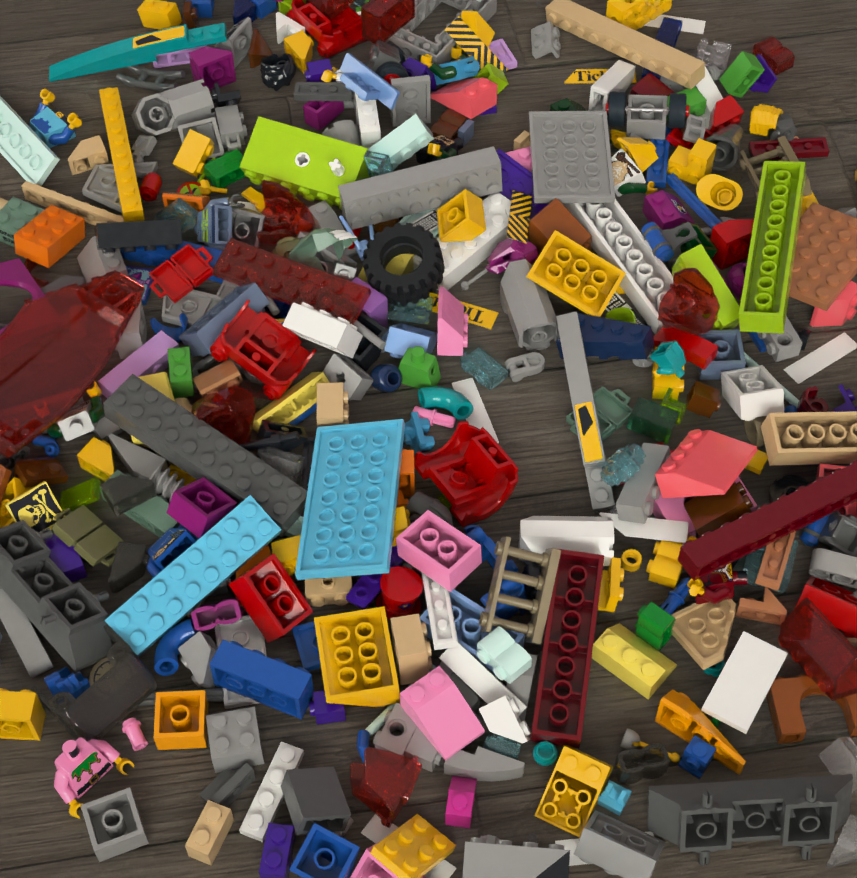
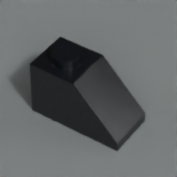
(268, 428)

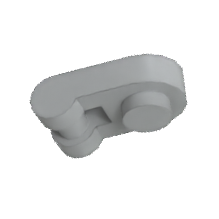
(532, 364)

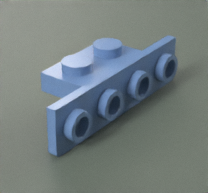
(366, 82)

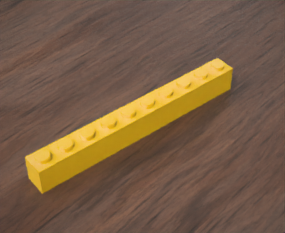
(121, 155)

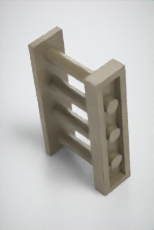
(783, 150)
(543, 584)

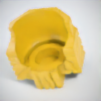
(763, 118)

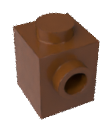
(703, 399)

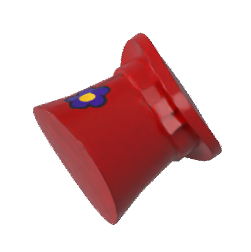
(400, 592)

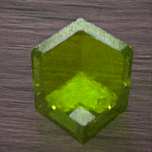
(674, 404)

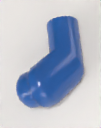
(362, 742)

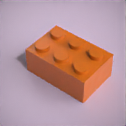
(49, 236)

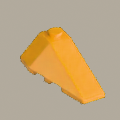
(685, 720)

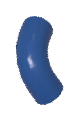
(167, 649)

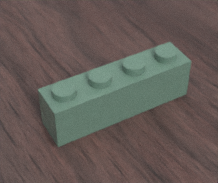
(151, 513)

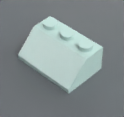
(404, 141)

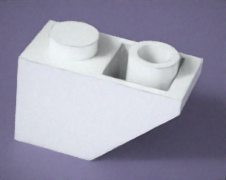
(503, 719)

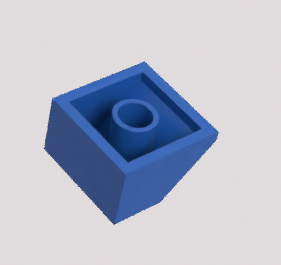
(325, 855)

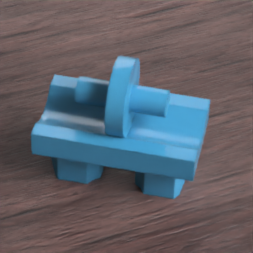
(415, 432)

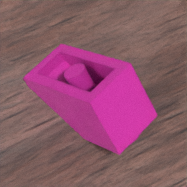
(460, 802)

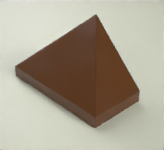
(258, 49)

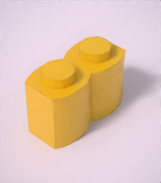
(665, 567)

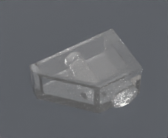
(846, 846)

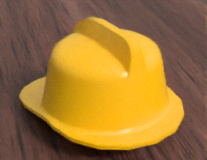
(719, 192)

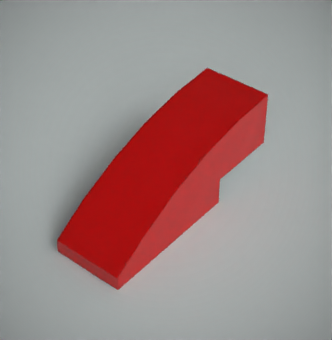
(695, 348)

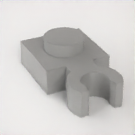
(143, 147)

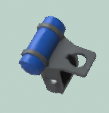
(665, 243)
(835, 531)

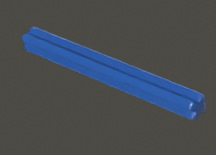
(692, 200)

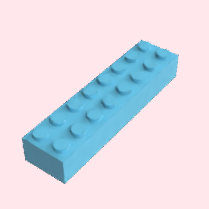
(193, 576)

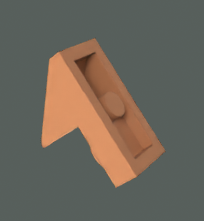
(766, 610)

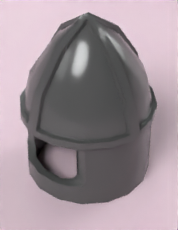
(421, 503)

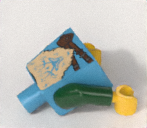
(453, 70)

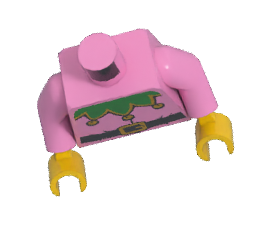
(82, 767)

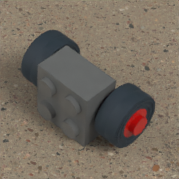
(387, 61)

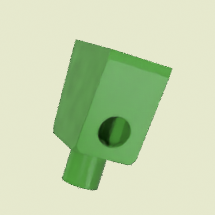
(419, 368)

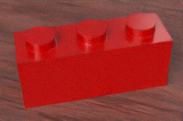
(271, 598)
(834, 603)

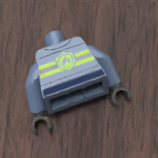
(215, 222)

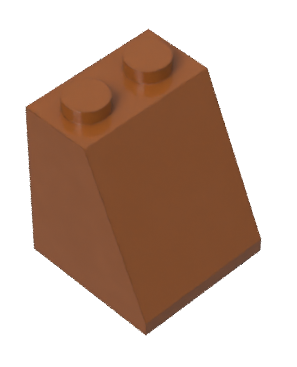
(557, 217)

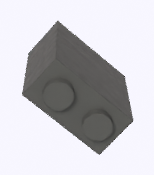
(315, 797)

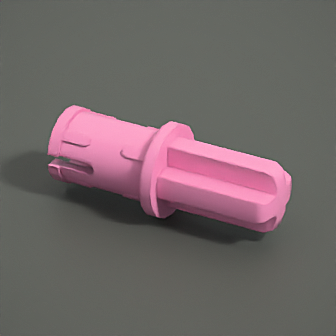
(434, 417)

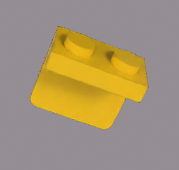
(610, 586)

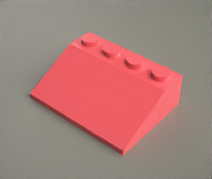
(703, 465)

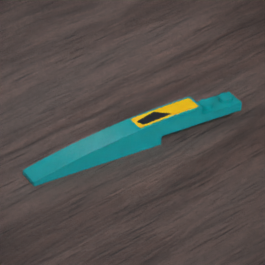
(137, 50)

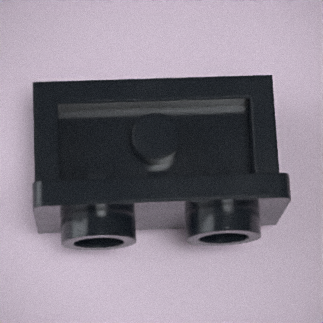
(224, 99)

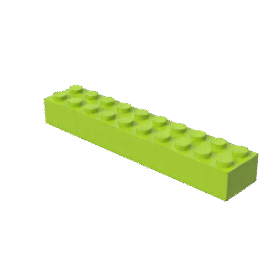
(772, 247)

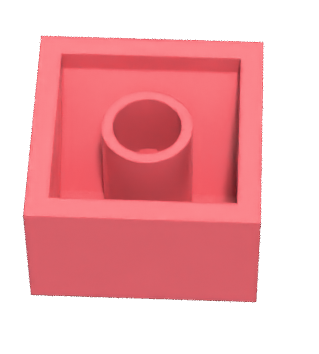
(840, 311)

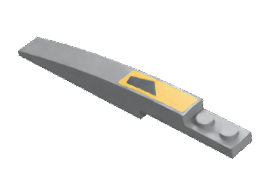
(584, 410)

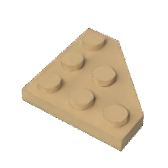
(705, 630)

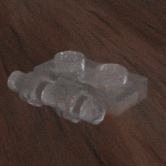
(718, 53)

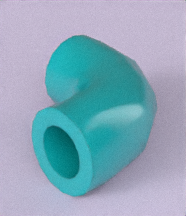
(446, 399)

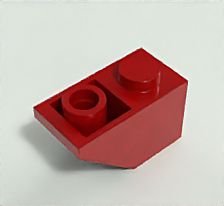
(724, 113)

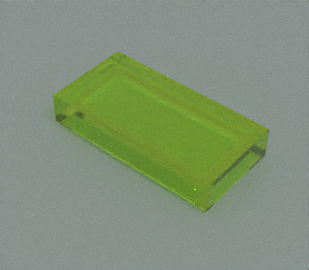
(80, 494)

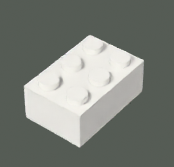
(323, 329)
(752, 392)

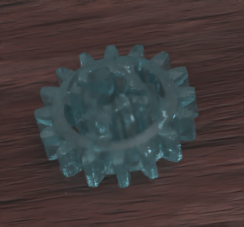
(622, 464)

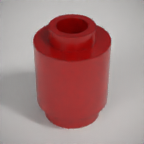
(150, 186)

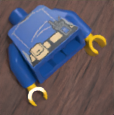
(168, 548)

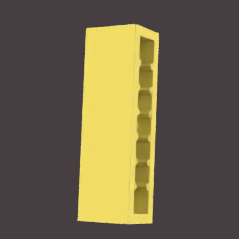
(293, 402)

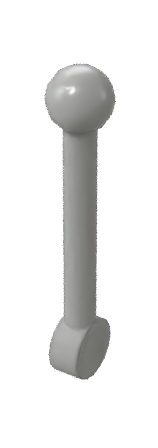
(465, 284)

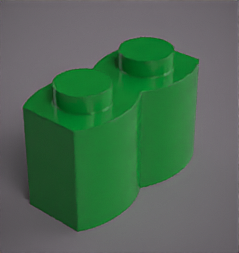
(654, 625)

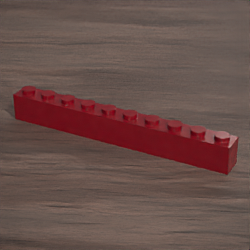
(769, 522)

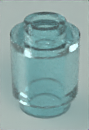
(503, 745)

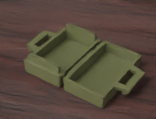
(85, 530)

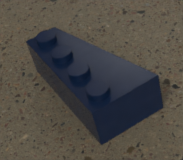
(613, 338)

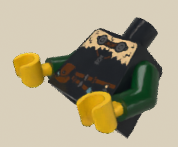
(439, 148)

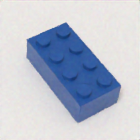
(262, 678)

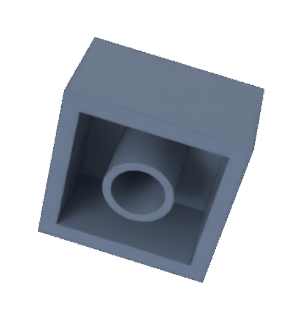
(729, 354)

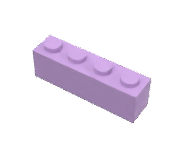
(146, 360)

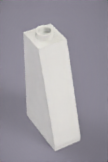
(616, 79)

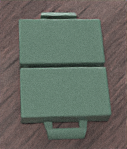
(610, 409)

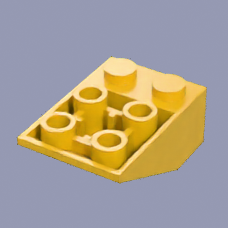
(573, 790)

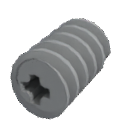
(164, 483)

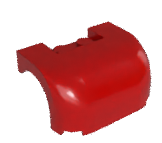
(470, 473)

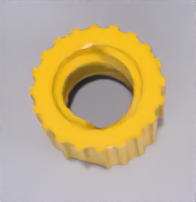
(631, 554)

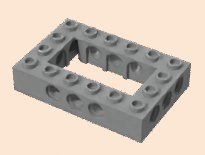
(416, 46)

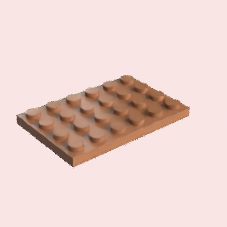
(823, 256)

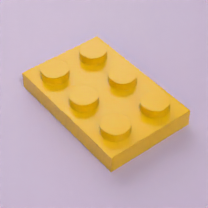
(413, 848)

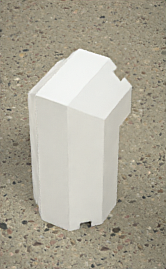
(568, 533)

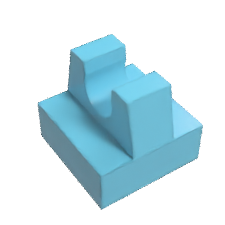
(614, 797)

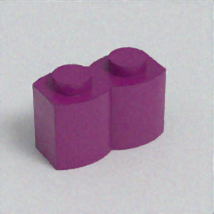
(210, 615)

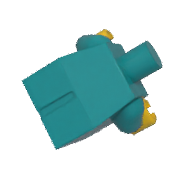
(669, 359)

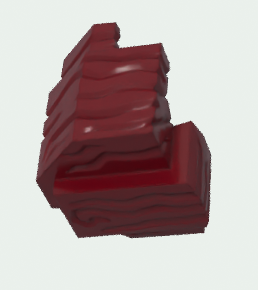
(810, 403)

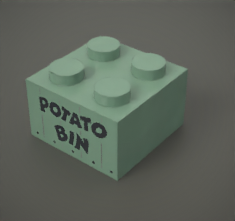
(14, 217)

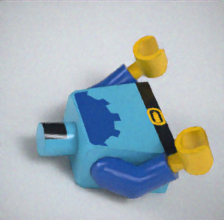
(51, 124)

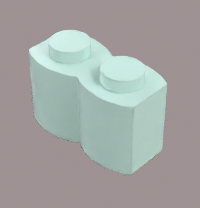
(503, 655)

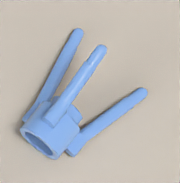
(359, 246)

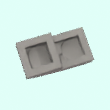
(694, 128)

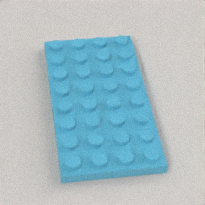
(351, 500)

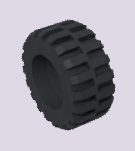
(398, 241)

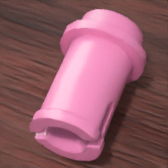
(134, 733)

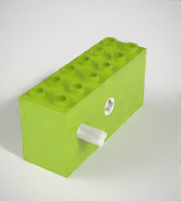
(302, 161)

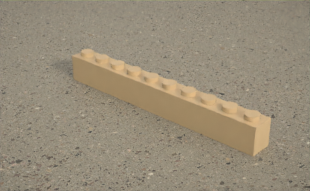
(626, 42)

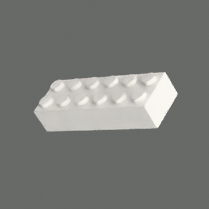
(464, 256)

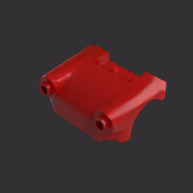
(332, 33)
(262, 349)

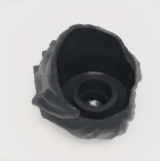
(277, 70)

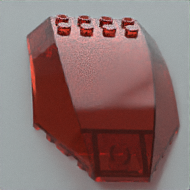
(58, 351)

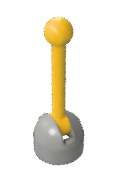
(632, 740)

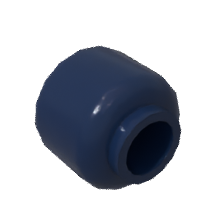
(386, 378)

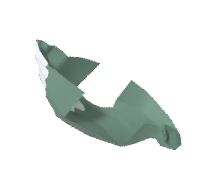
(318, 240)

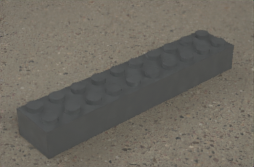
(203, 451)

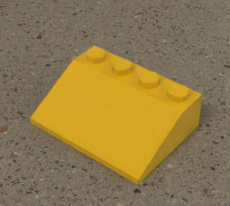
(576, 274)
(357, 658)

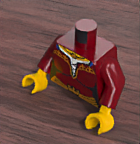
(716, 585)

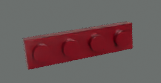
(802, 147)

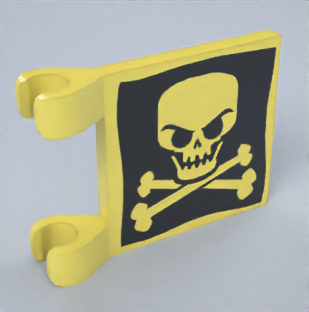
(35, 507)

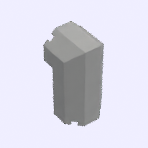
(173, 108)
(527, 308)

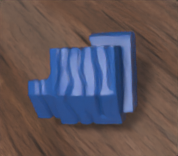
(67, 682)

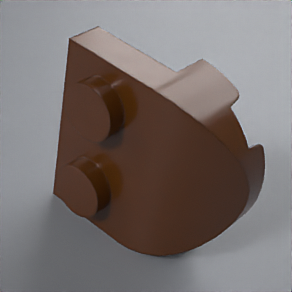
(40, 469)

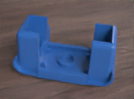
(507, 587)

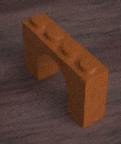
(785, 708)

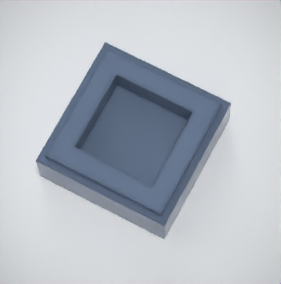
(466, 131)

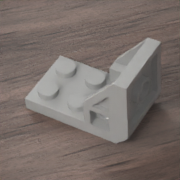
(412, 100)

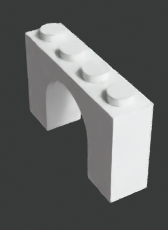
(368, 121)

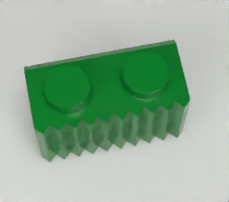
(224, 169)

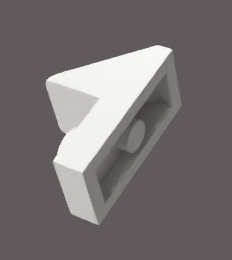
(286, 27)

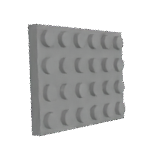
(571, 157)

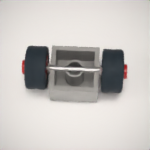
(647, 113)

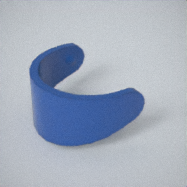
(171, 332)

